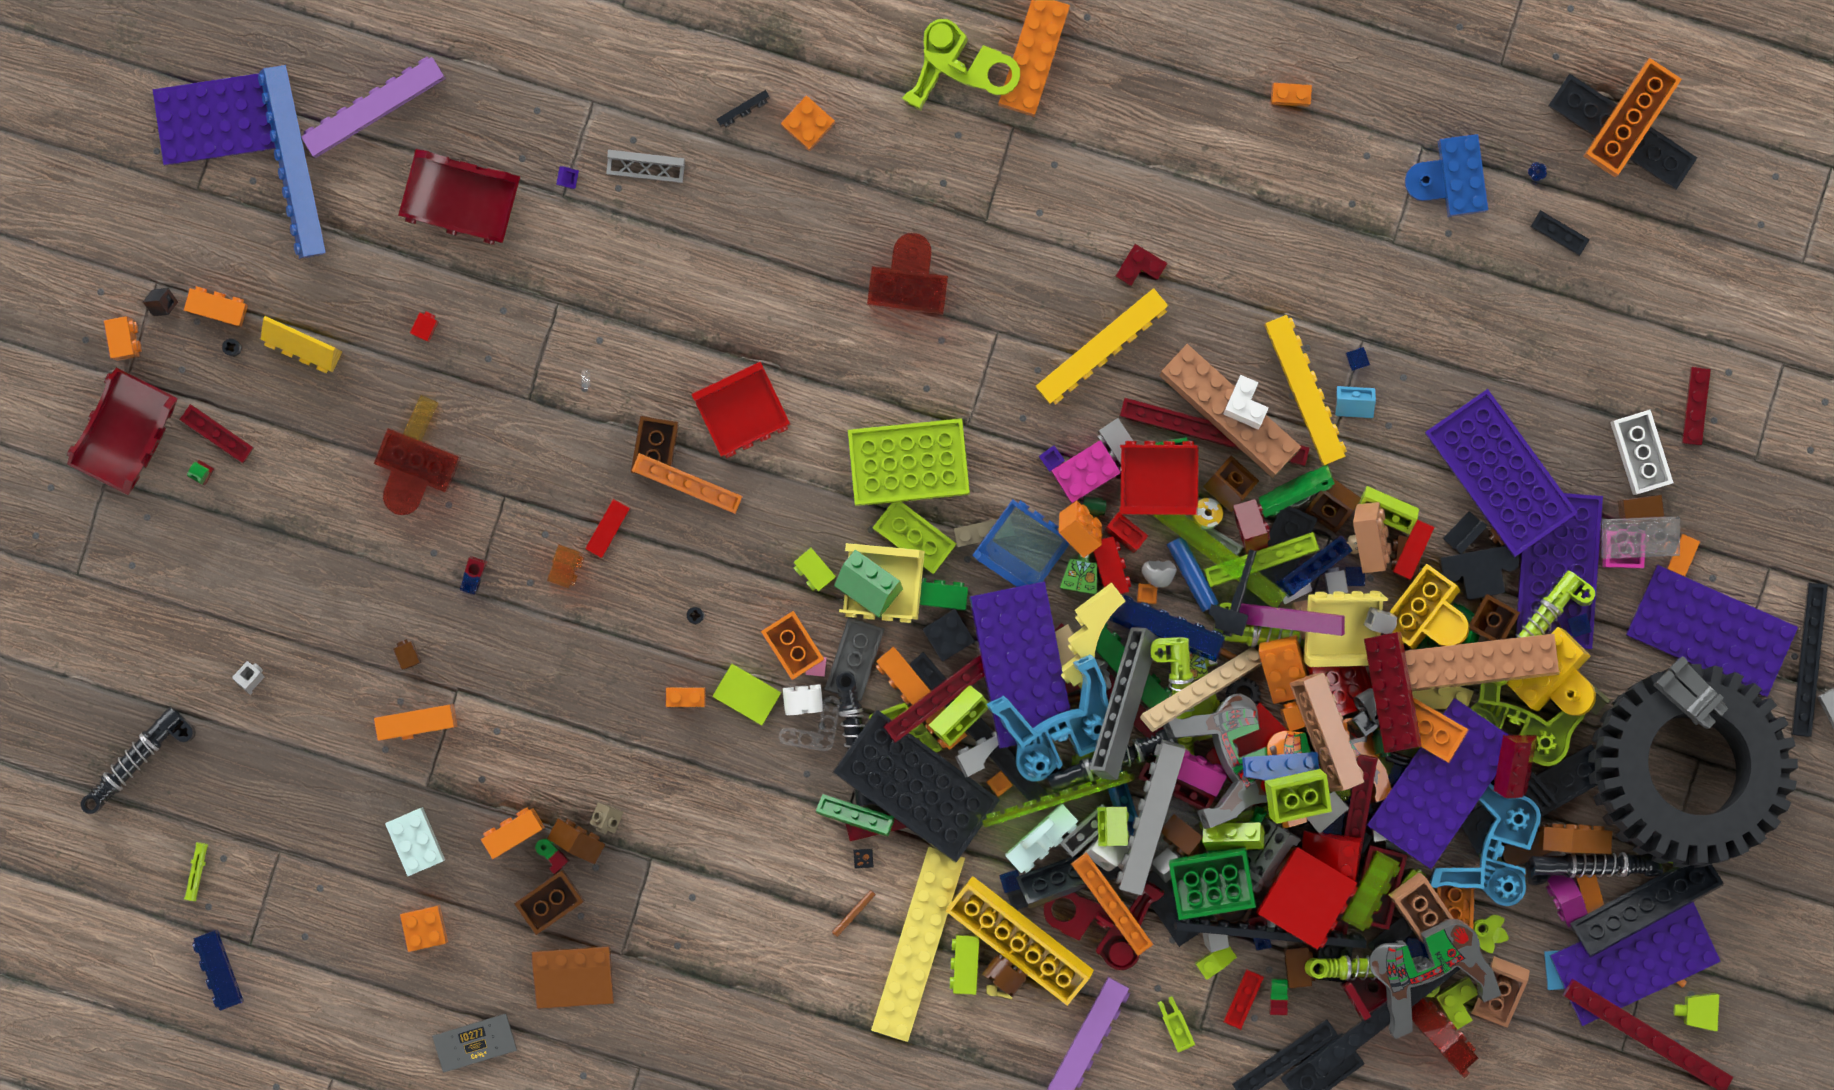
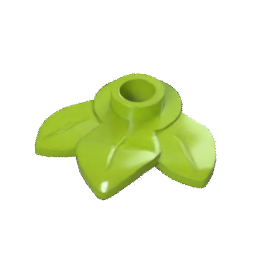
(1492, 934)

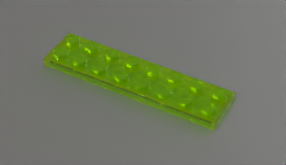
(1051, 800)

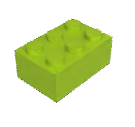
(1298, 796)

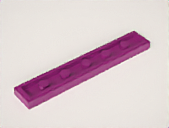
(1294, 619)

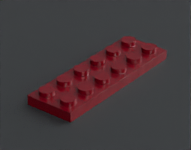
(1392, 692)

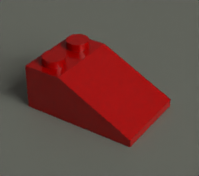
(1334, 850)

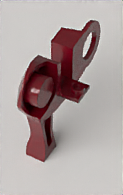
(1113, 945)

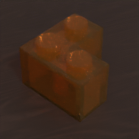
(565, 566)

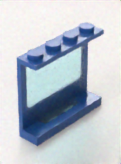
(1021, 545)

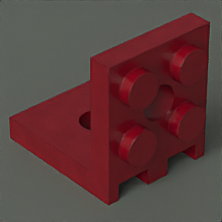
(1361, 998)

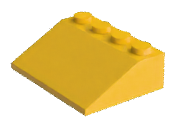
(299, 344)

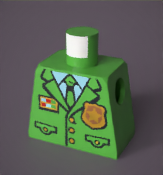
(1080, 575)

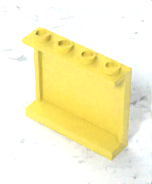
(902, 564)
(1344, 650)

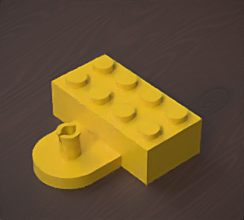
(1427, 611)
(1568, 689)

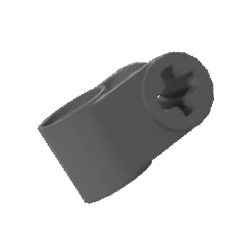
(1366, 703)

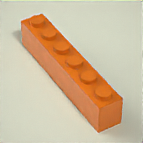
(910, 684)

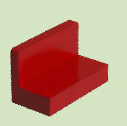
(1126, 532)

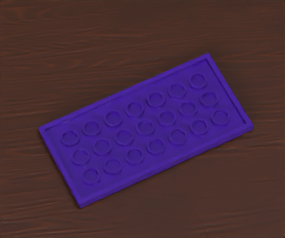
(1501, 473)
(1568, 547)
(1711, 629)
(1020, 654)
(1436, 795)
(1641, 962)

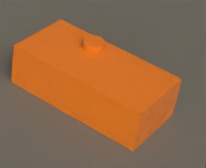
(415, 722)

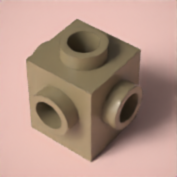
(606, 818)

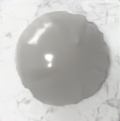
(1159, 573)

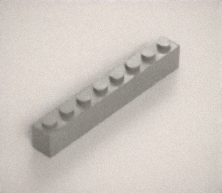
(1151, 817)

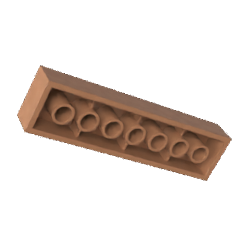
(1210, 394)
(1482, 662)

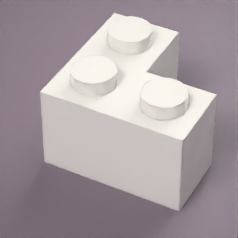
(1242, 407)

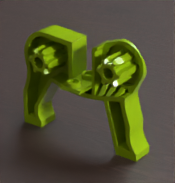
(1552, 736)

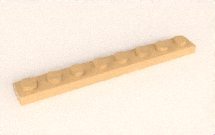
(1201, 689)

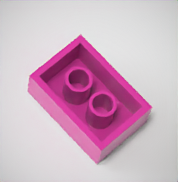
(1085, 471)

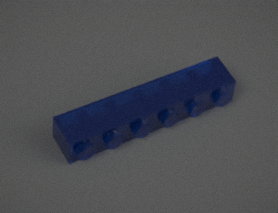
(1142, 615)

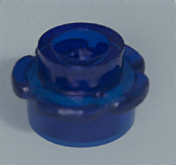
(1537, 176)

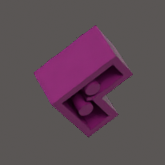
(1566, 898)

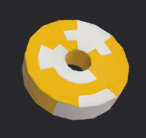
(1213, 508)

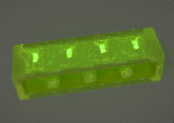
(1370, 891)

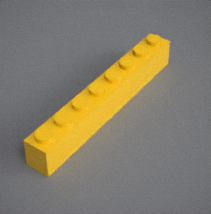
(1101, 346)
(1304, 389)

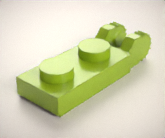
(1177, 1026)

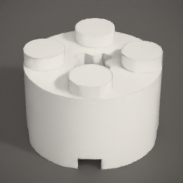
(802, 699)

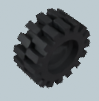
(1249, 684)

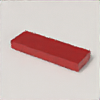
(607, 528)
(1413, 549)
(1243, 999)

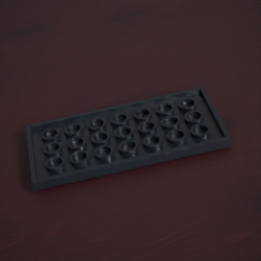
(916, 787)

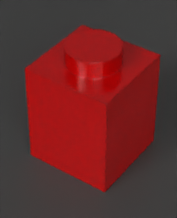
(424, 326)

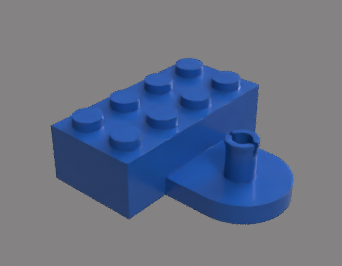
(1454, 177)

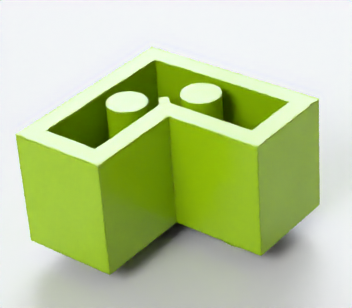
(1452, 1001)

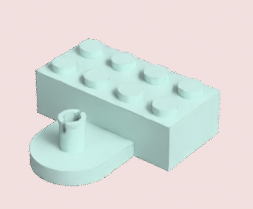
(1041, 838)

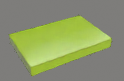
(746, 694)

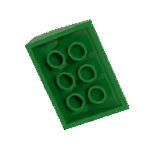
(1212, 883)

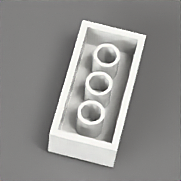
(1641, 452)

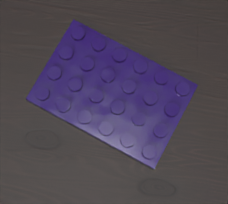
(212, 119)

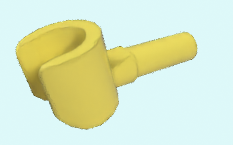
(992, 991)

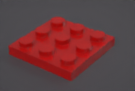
(1345, 684)

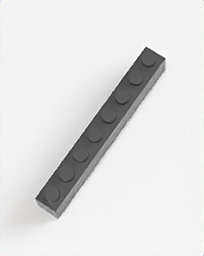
(1123, 704)

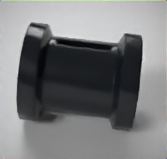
(225, 346)
(699, 611)

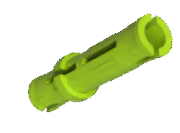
(196, 871)

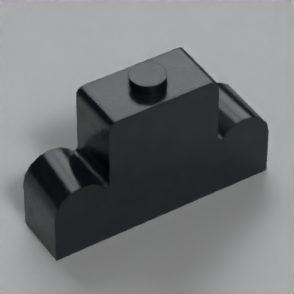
(1479, 570)

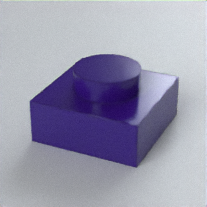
(567, 177)
(1051, 458)

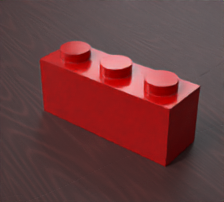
(1111, 565)

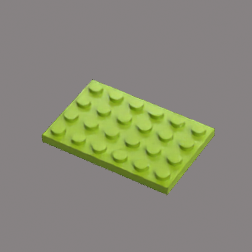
(908, 462)

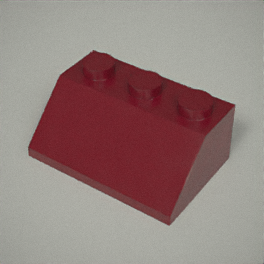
(1515, 765)

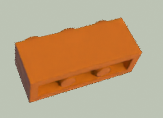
(216, 306)

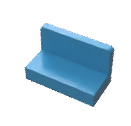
(1355, 402)

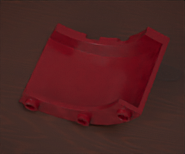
(459, 197)
(122, 431)

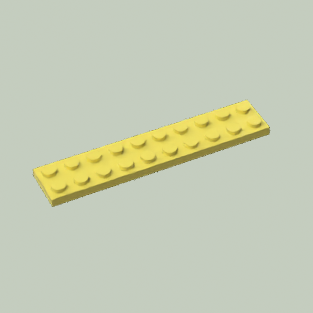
(917, 945)

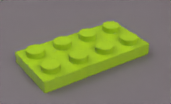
(911, 531)

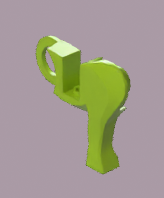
(941, 50)

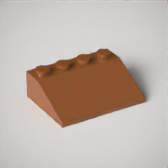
(573, 977)

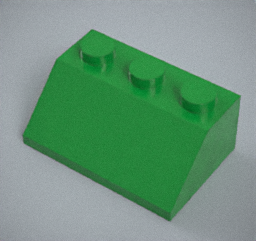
(868, 583)

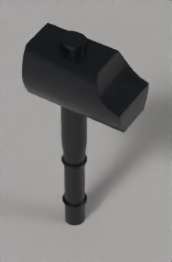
(1231, 620)

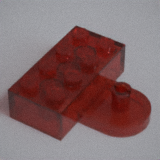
(908, 281)
(413, 468)
(1444, 1037)

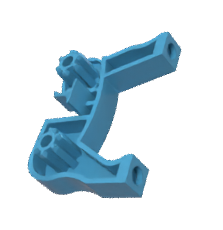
(1035, 748)
(1514, 825)

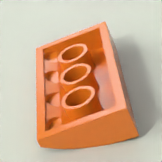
(1458, 902)

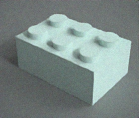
(415, 841)

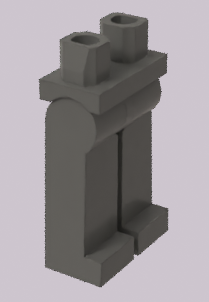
(1691, 693)
(1266, 861)

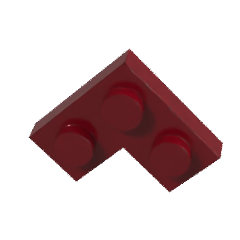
(1137, 261)

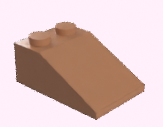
(1511, 982)

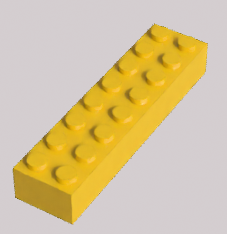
(1019, 940)

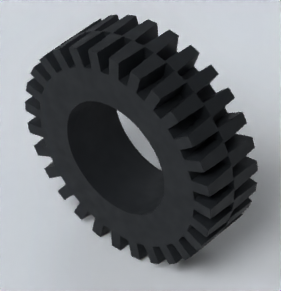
(1652, 822)

